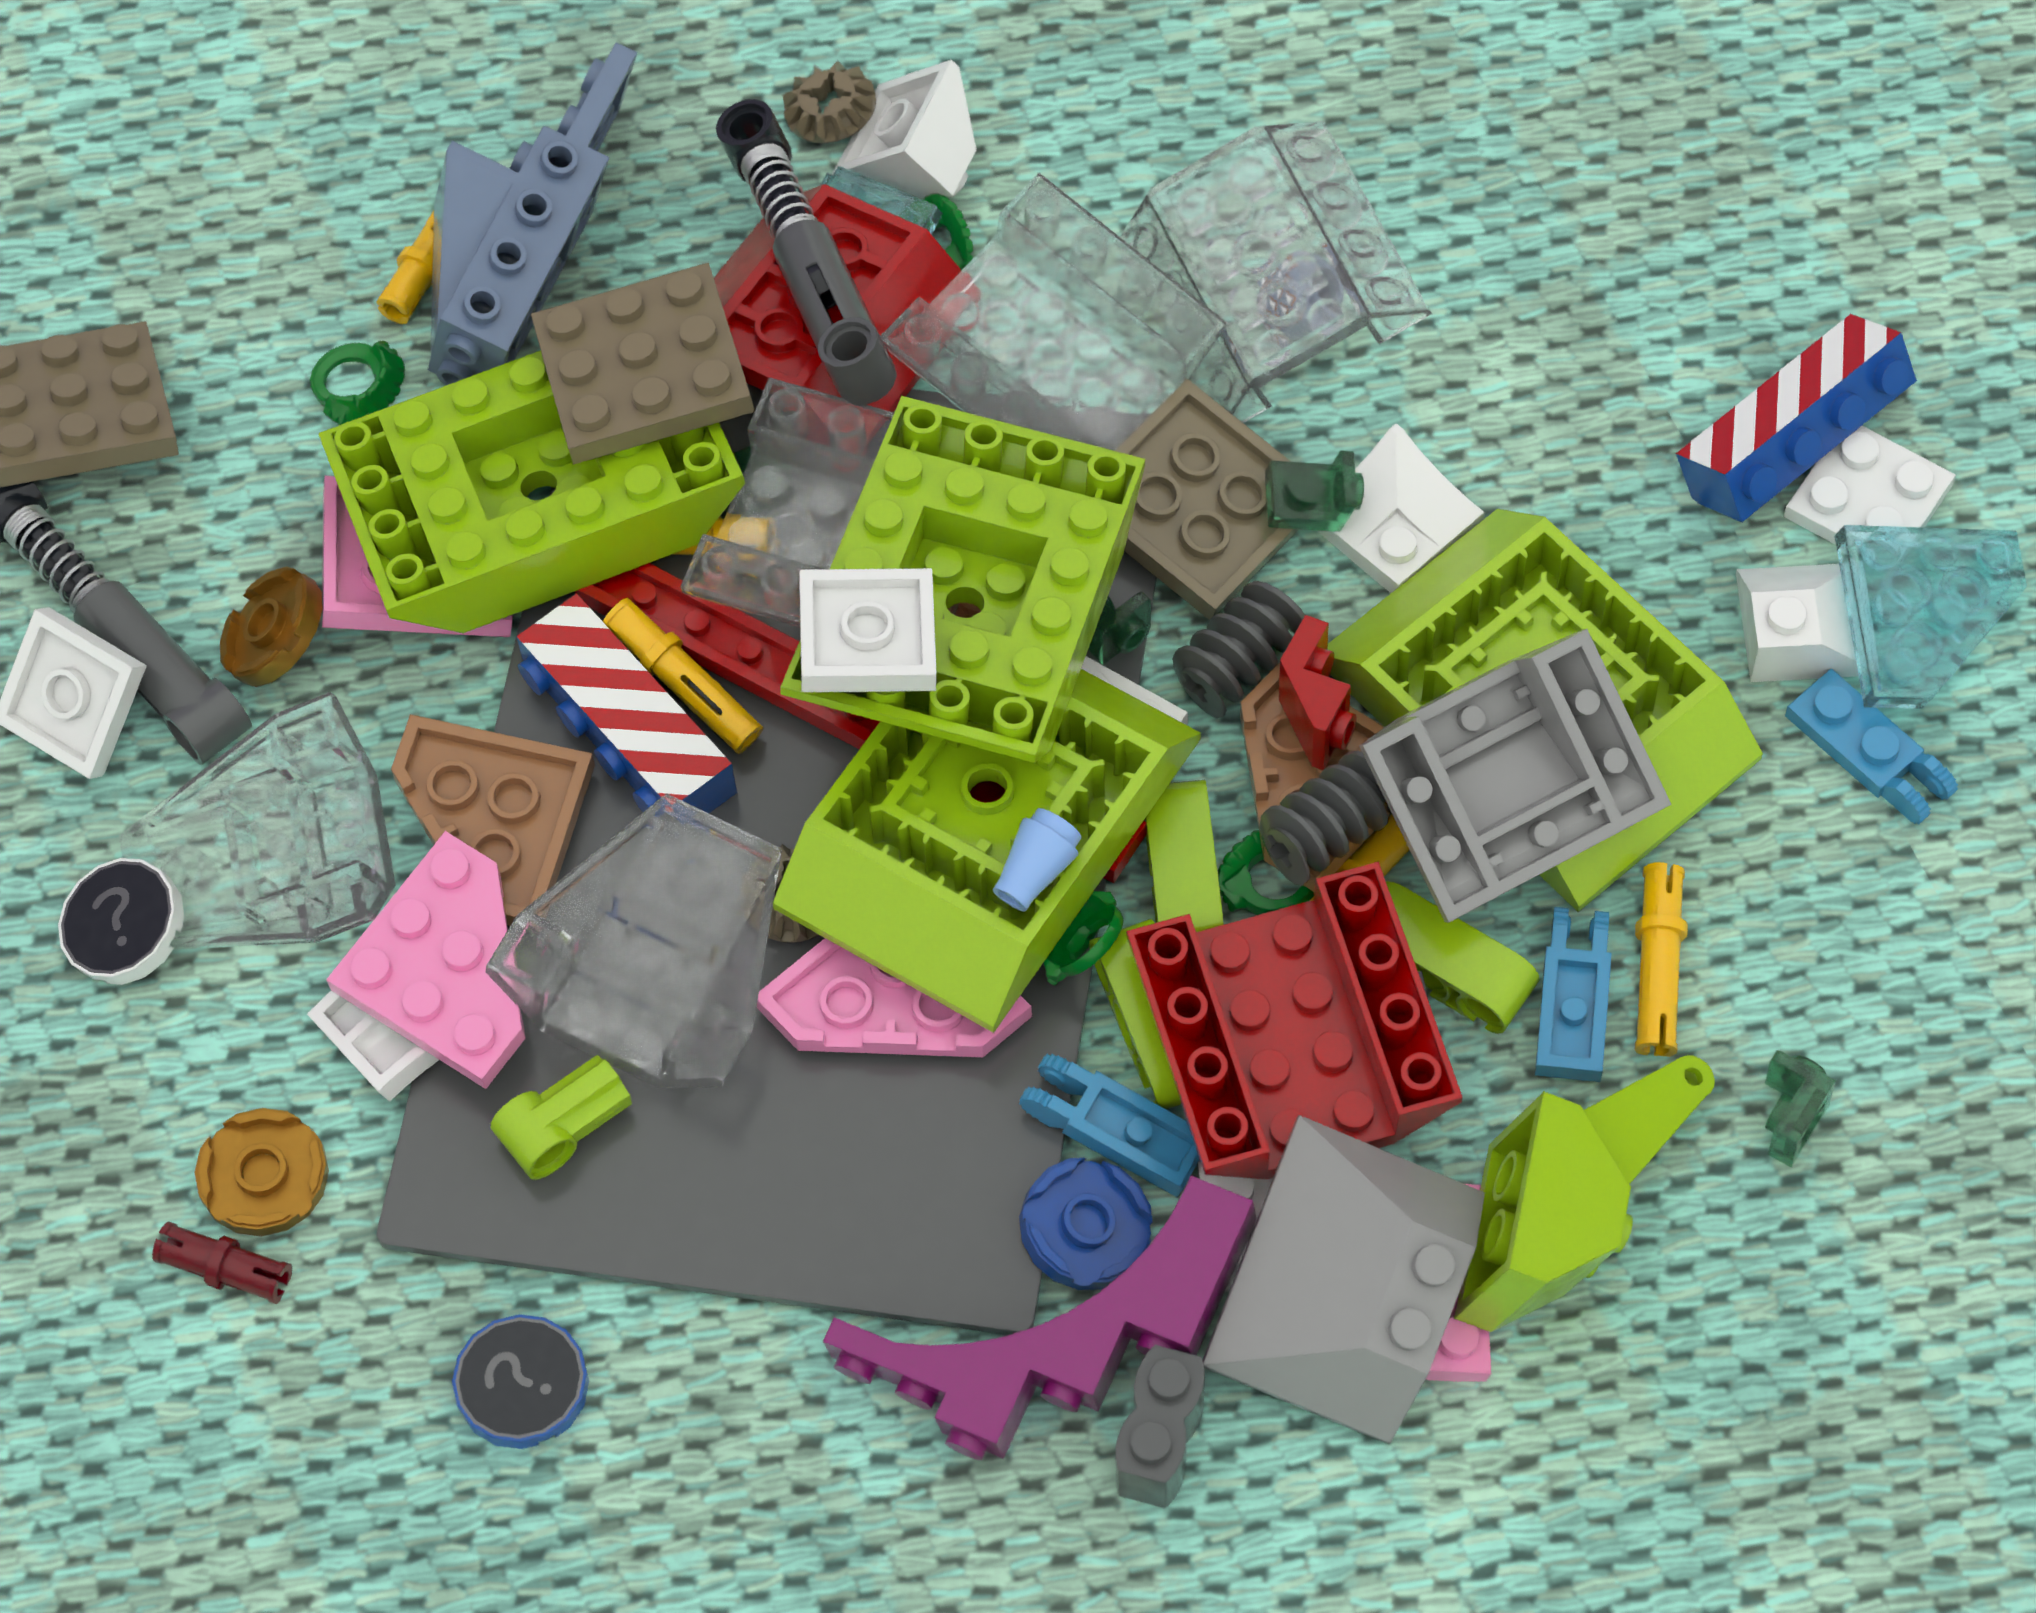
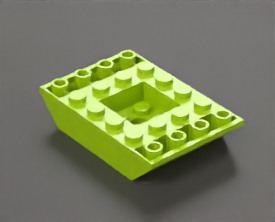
(447, 507)
(1005, 524)
(1519, 588)
(908, 860)

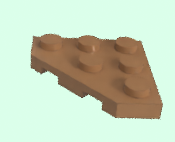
(1278, 760)
(496, 795)

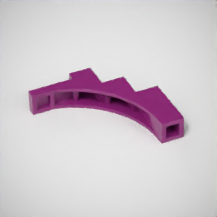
(988, 1384)

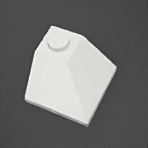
(917, 134)
(1795, 622)

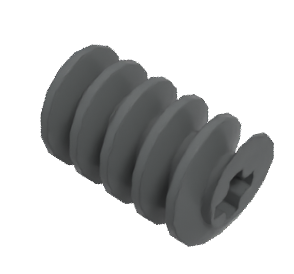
(1234, 644)
(1324, 818)

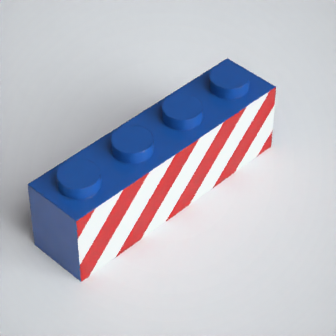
(1796, 417)
(622, 710)

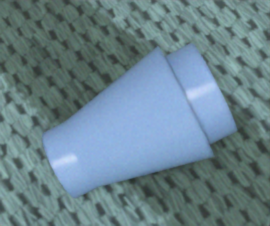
(1036, 858)

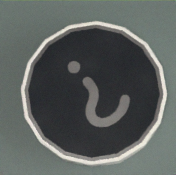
(120, 921)

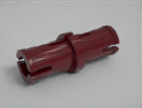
(222, 1262)

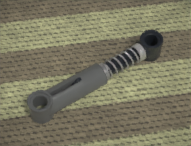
(807, 255)
(194, 707)

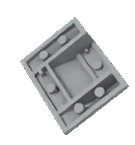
(1514, 773)
(1346, 1281)

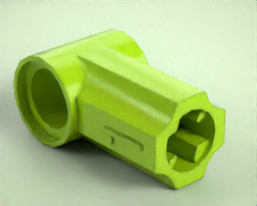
(545, 1127)

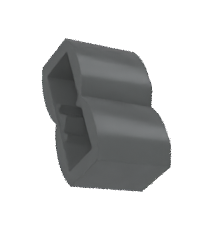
(1156, 1432)

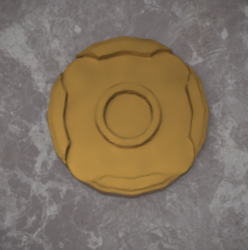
(272, 627)
(270, 1192)

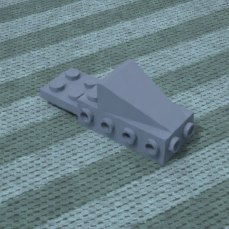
(511, 230)

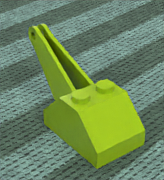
(1563, 1190)

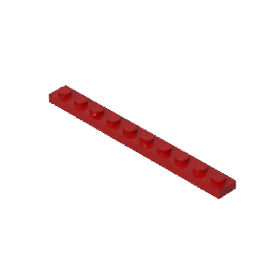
(754, 659)

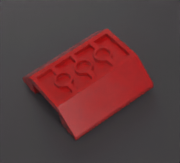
(889, 265)
(1294, 1019)

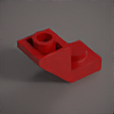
(1310, 698)

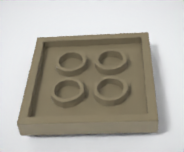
(641, 363)
(81, 404)
(1201, 500)

